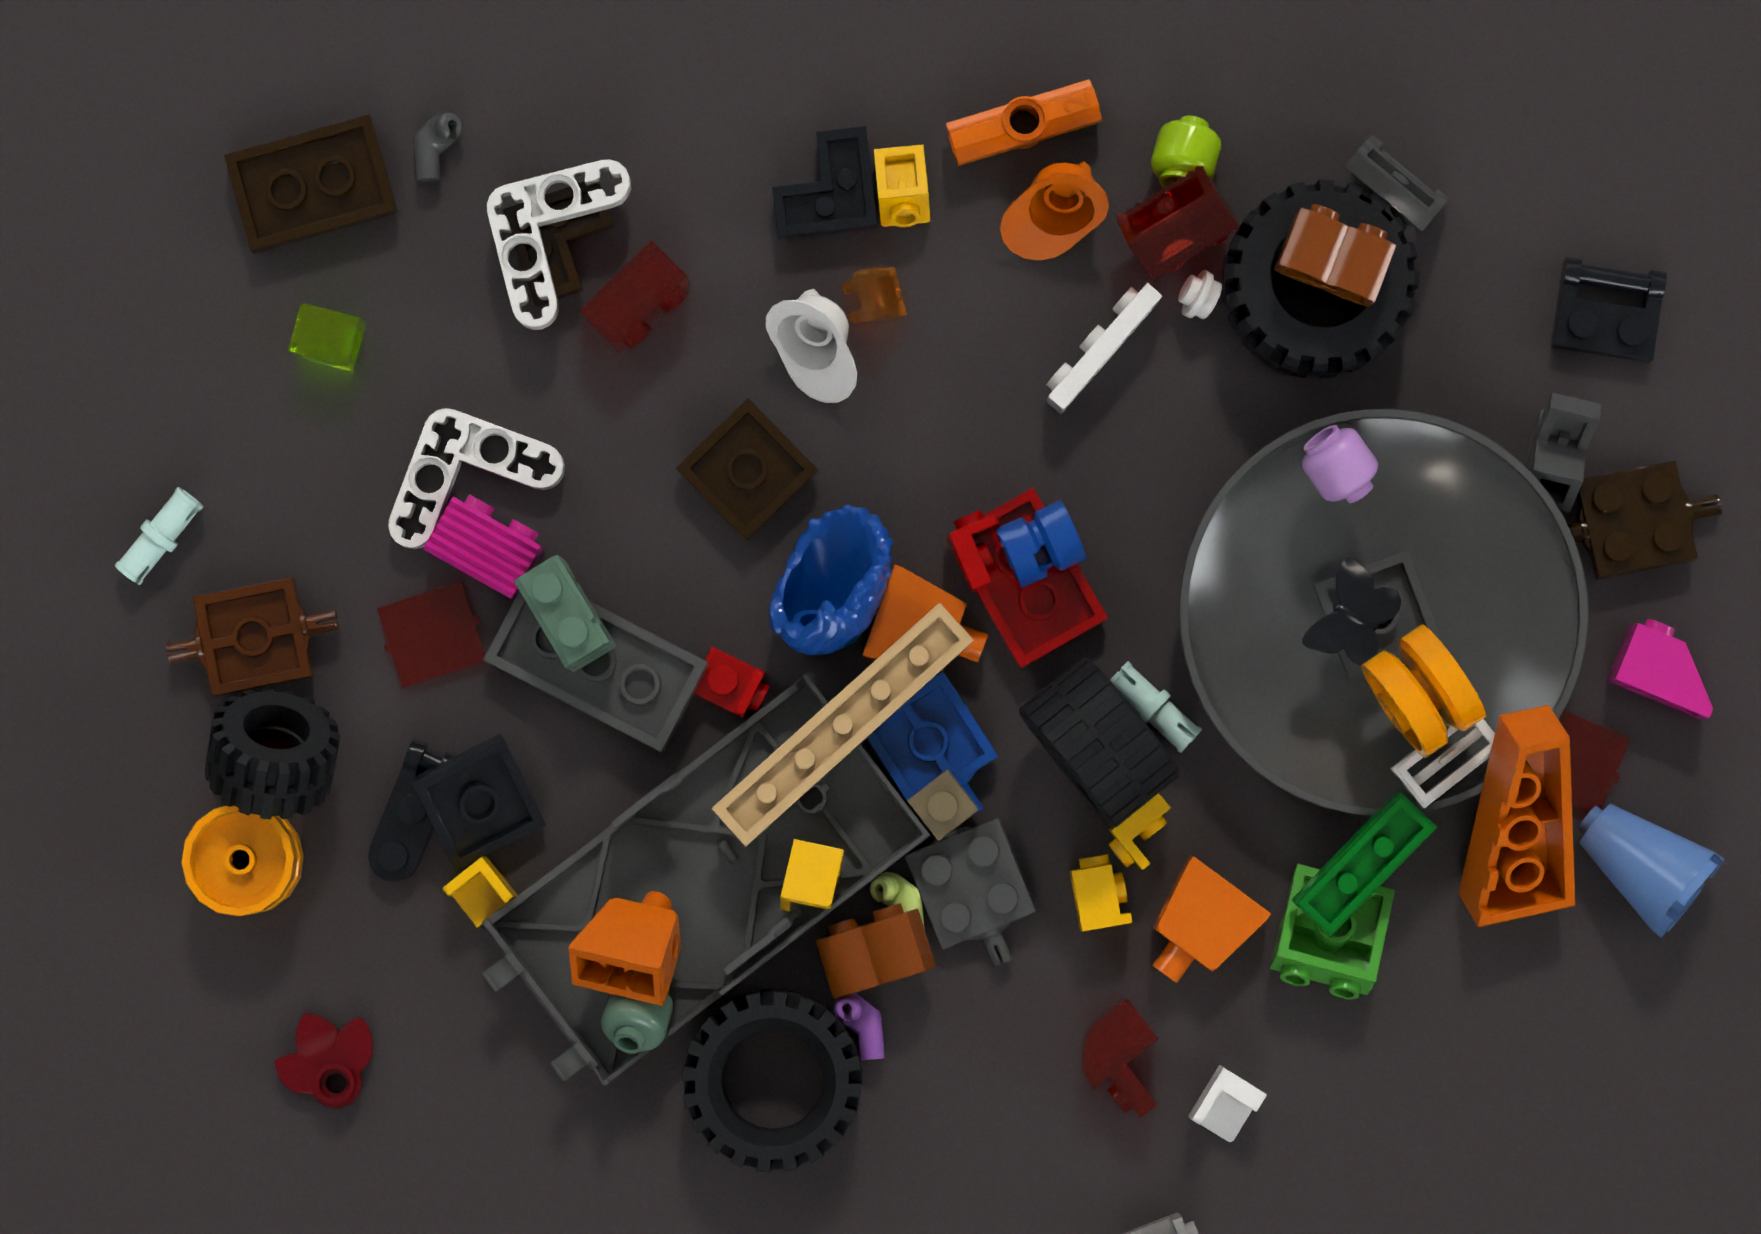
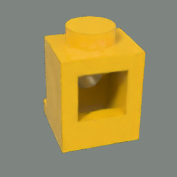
(1098, 894)

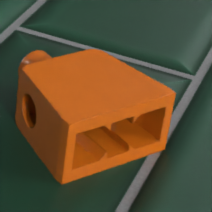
(906, 603)
(1204, 920)
(629, 949)

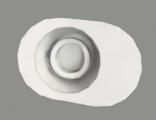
(813, 346)

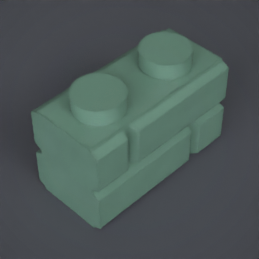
(565, 613)

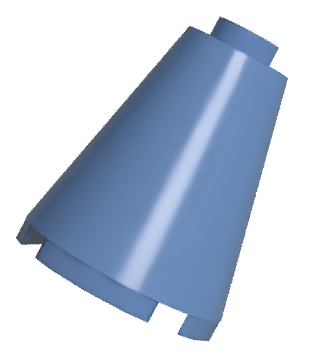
(1648, 864)

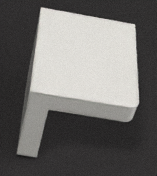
(1226, 1104)

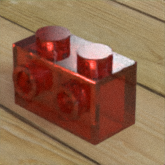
(636, 298)

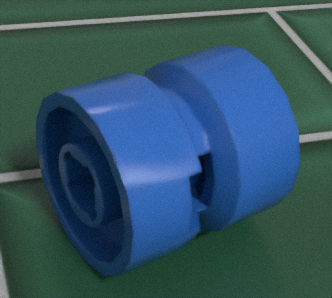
(1041, 544)

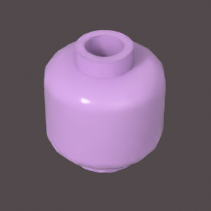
(1339, 464)

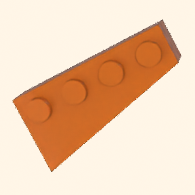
(1523, 823)

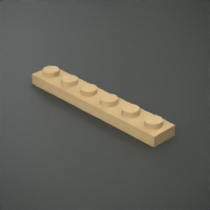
(842, 724)

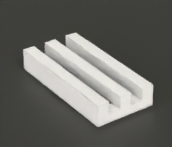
(1412, 783)

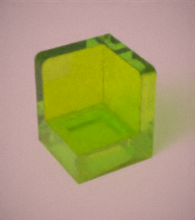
(327, 336)

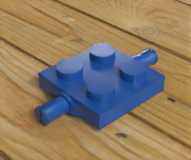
(929, 736)

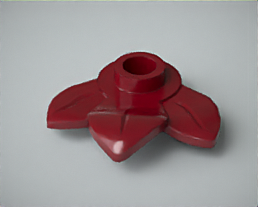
(323, 1052)

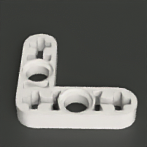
(538, 214)
(468, 451)

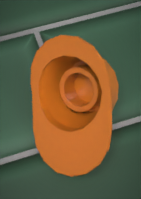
(1054, 212)

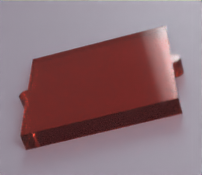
(431, 634)
(1594, 760)

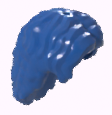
(832, 582)

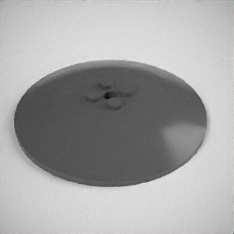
(1445, 526)

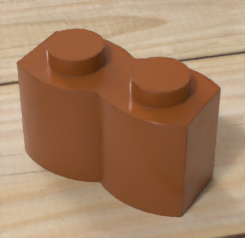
(1336, 256)
(876, 951)

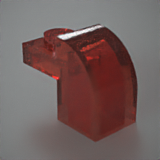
(1107, 1048)

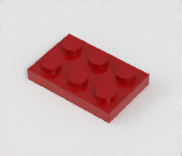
(1043, 613)

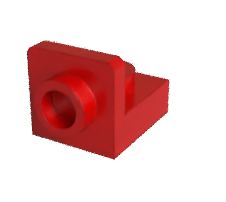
(972, 558)
(732, 684)

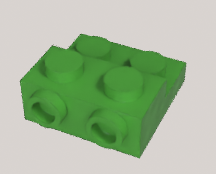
(1344, 960)

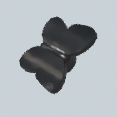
(1354, 616)

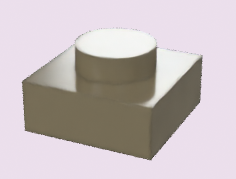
(943, 804)

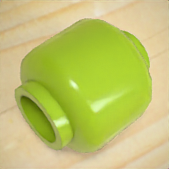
(1182, 147)

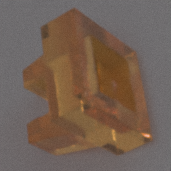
(878, 295)

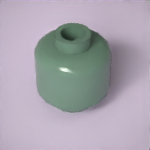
(635, 1024)

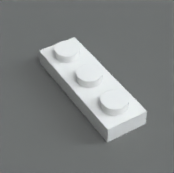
(1101, 346)

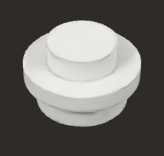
(1199, 295)

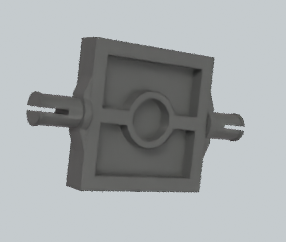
(972, 886)

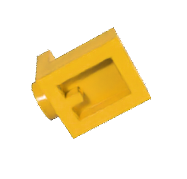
(902, 186)
(1144, 823)

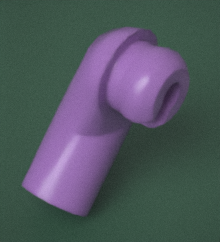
(865, 1022)

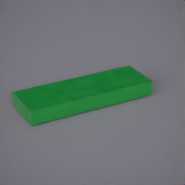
(1364, 863)

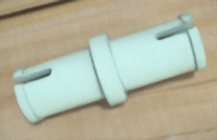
(158, 535)
(1155, 707)

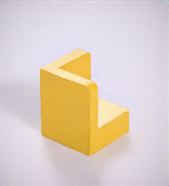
(811, 875)
(480, 890)

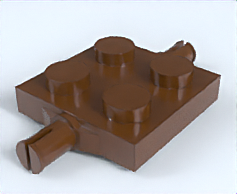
(253, 636)

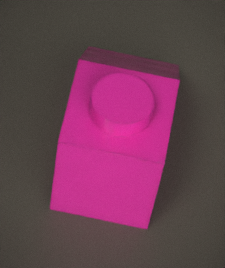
(1660, 669)

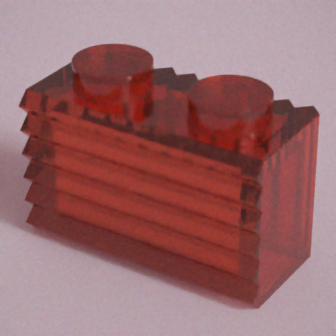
(1177, 223)

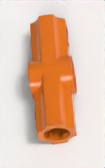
(1055, 112)

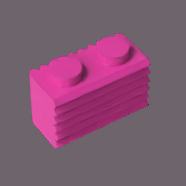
(484, 547)

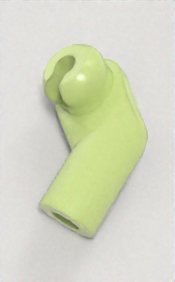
(894, 889)

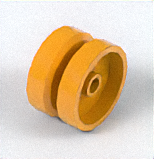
(1423, 690)
(212, 861)

